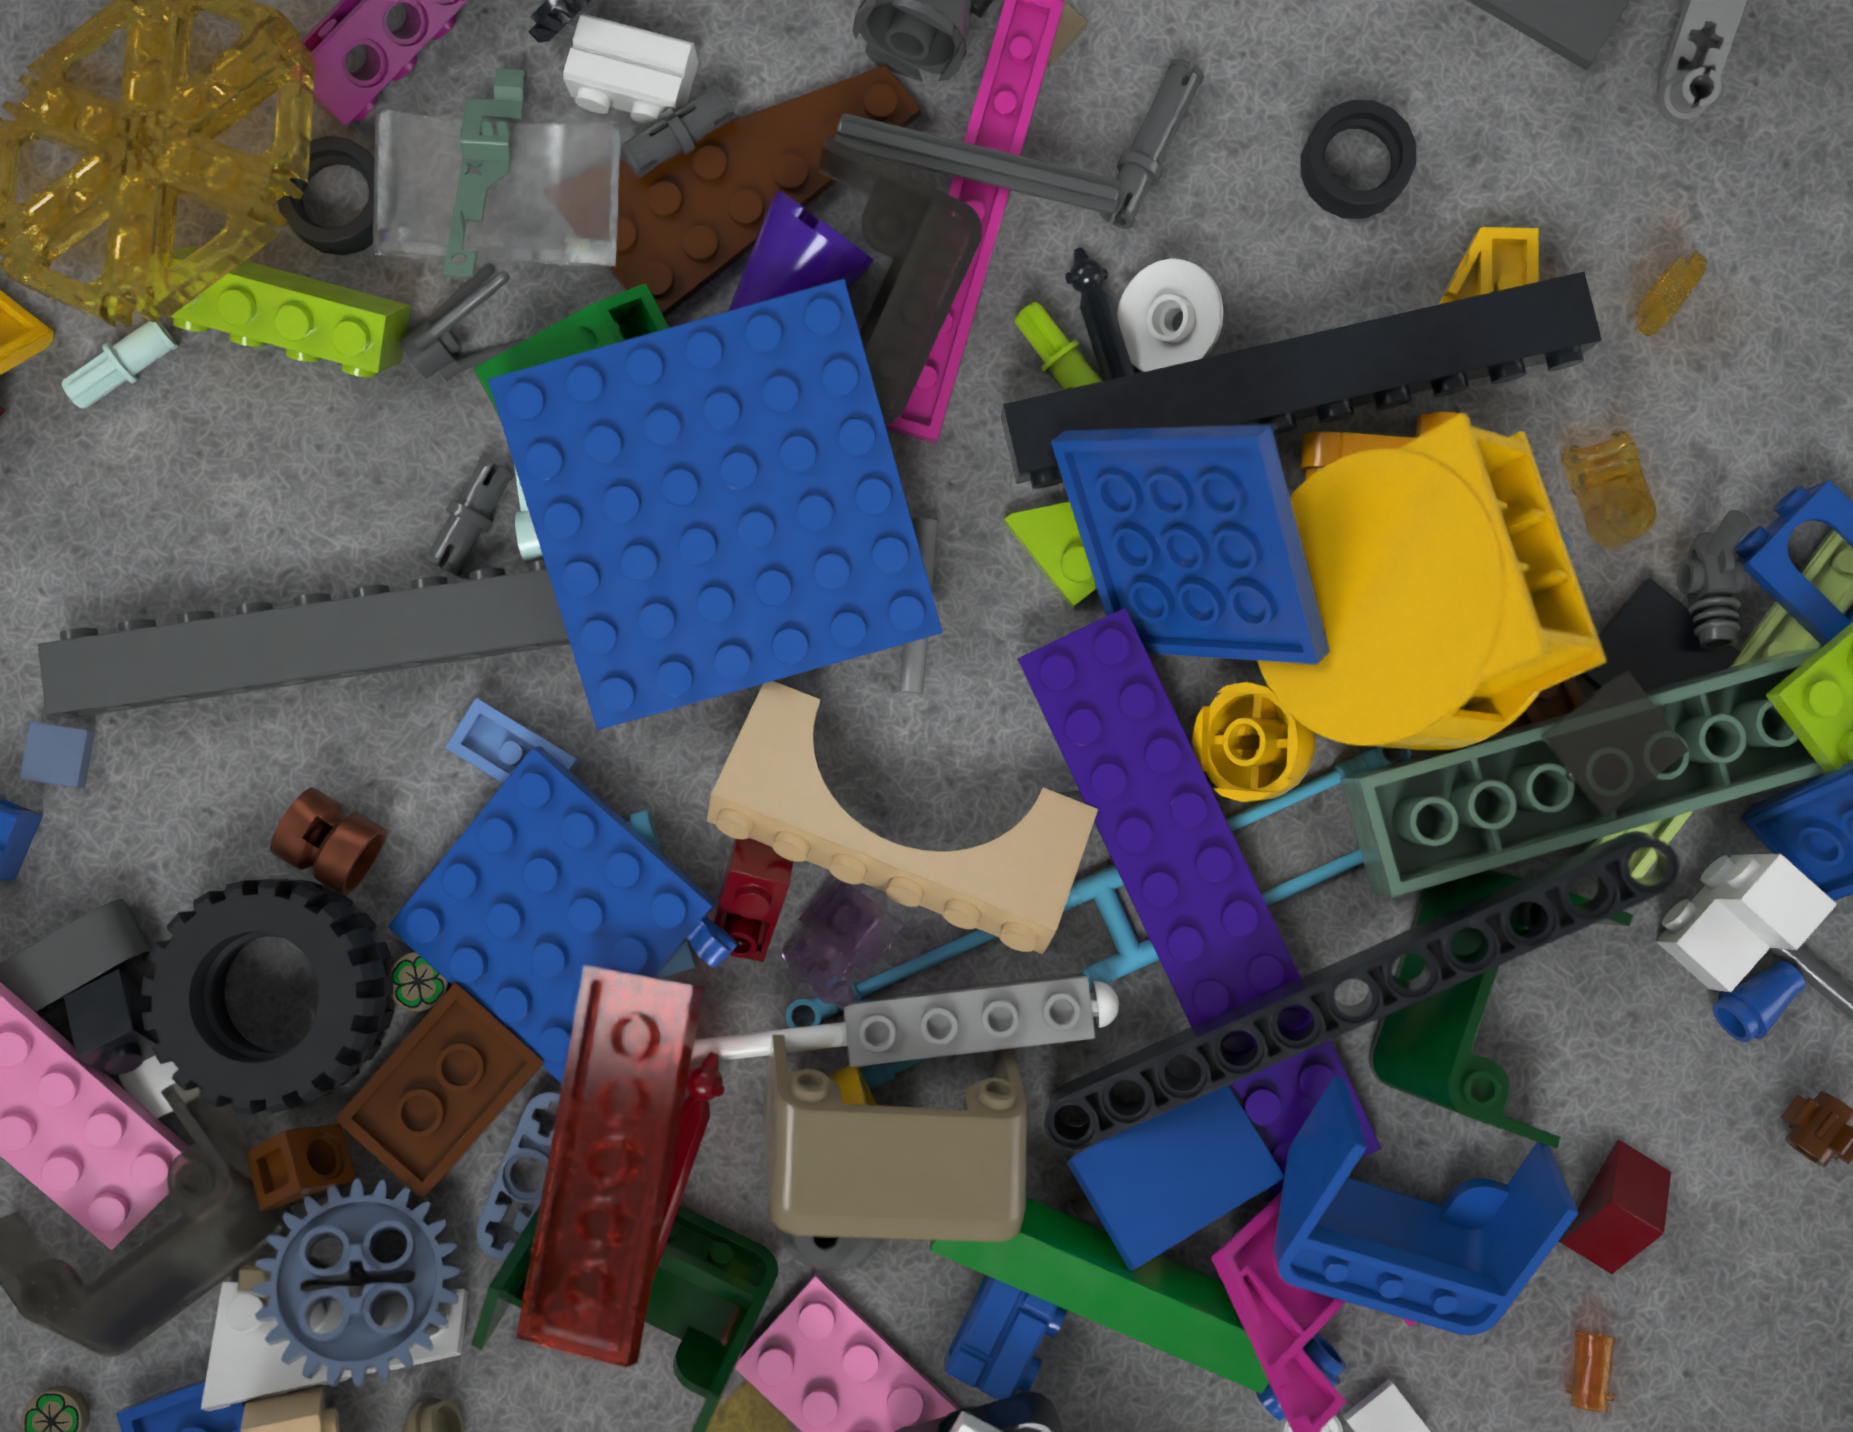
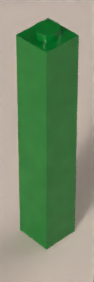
(1086, 1275)

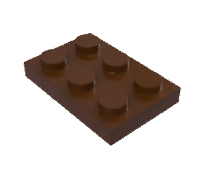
(439, 1090)

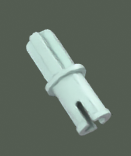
(118, 364)

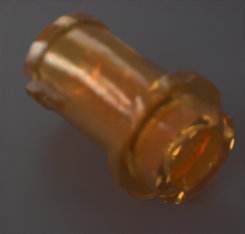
(1592, 1372)

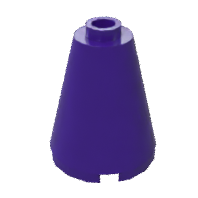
(795, 255)

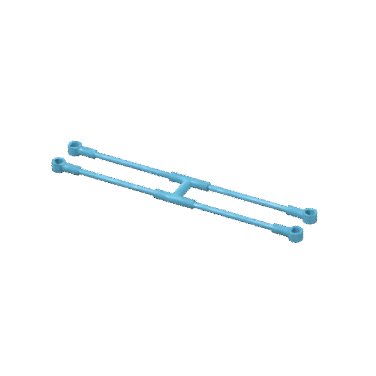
(1101, 888)

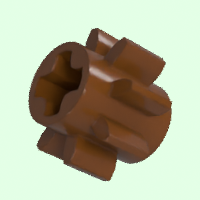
(1820, 1128)

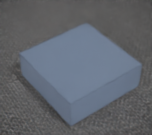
(57, 754)

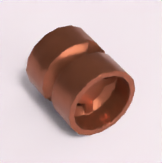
(346, 850)

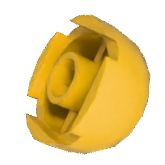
(1251, 744)

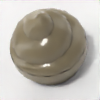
(434, 1416)

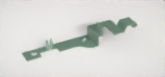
(489, 152)

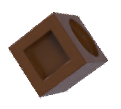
(300, 1165)

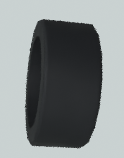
(1375, 119)
(343, 239)

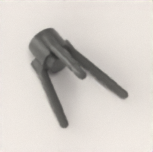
(432, 341)

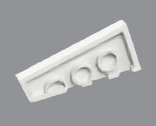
(249, 1368)

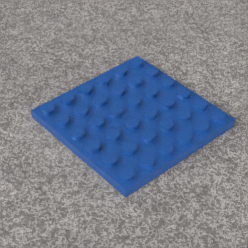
(717, 504)

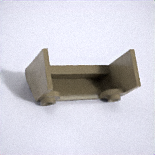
(891, 1166)

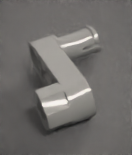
(1674, 95)

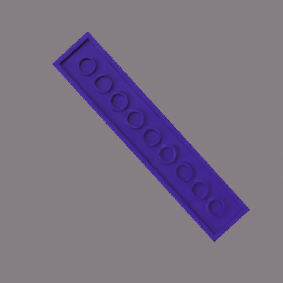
(1179, 860)

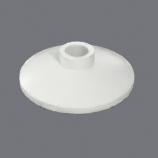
(1153, 302)

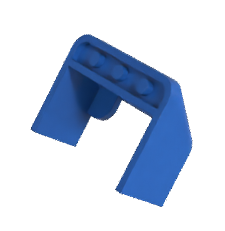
(1407, 1255)

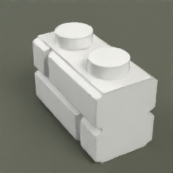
(628, 69)

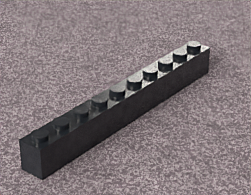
(1321, 372)

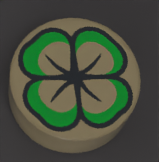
(417, 983)
(56, 1411)

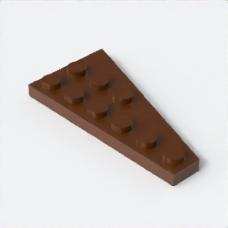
(708, 206)

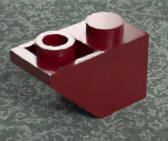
(752, 896)

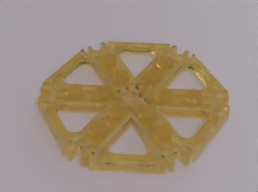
(186, 161)

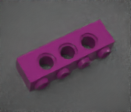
(389, 54)

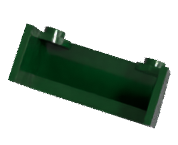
(1430, 1042)
(702, 1293)

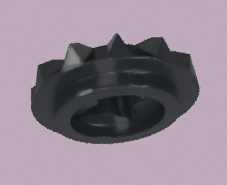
(553, 17)

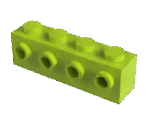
(300, 315)

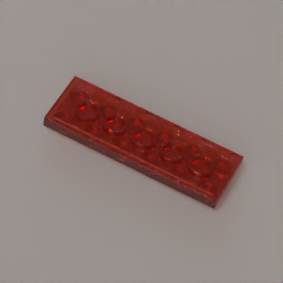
(610, 1165)

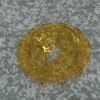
(1669, 292)

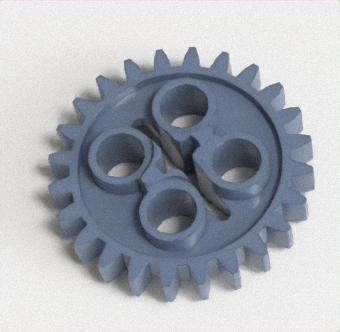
(357, 1340)

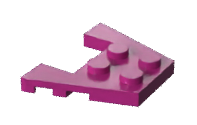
(1279, 1320)

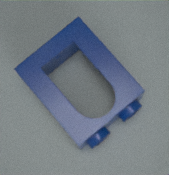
(1768, 562)

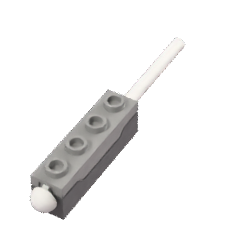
(943, 1022)

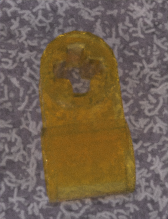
(1607, 478)

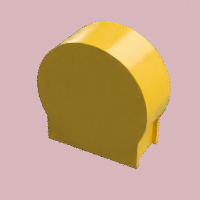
(1434, 593)

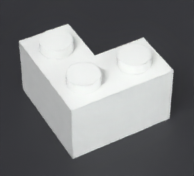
(1740, 914)

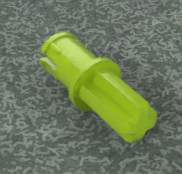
(1060, 356)

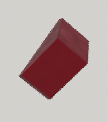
(1620, 1210)

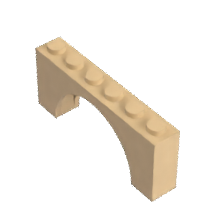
(1001, 887)

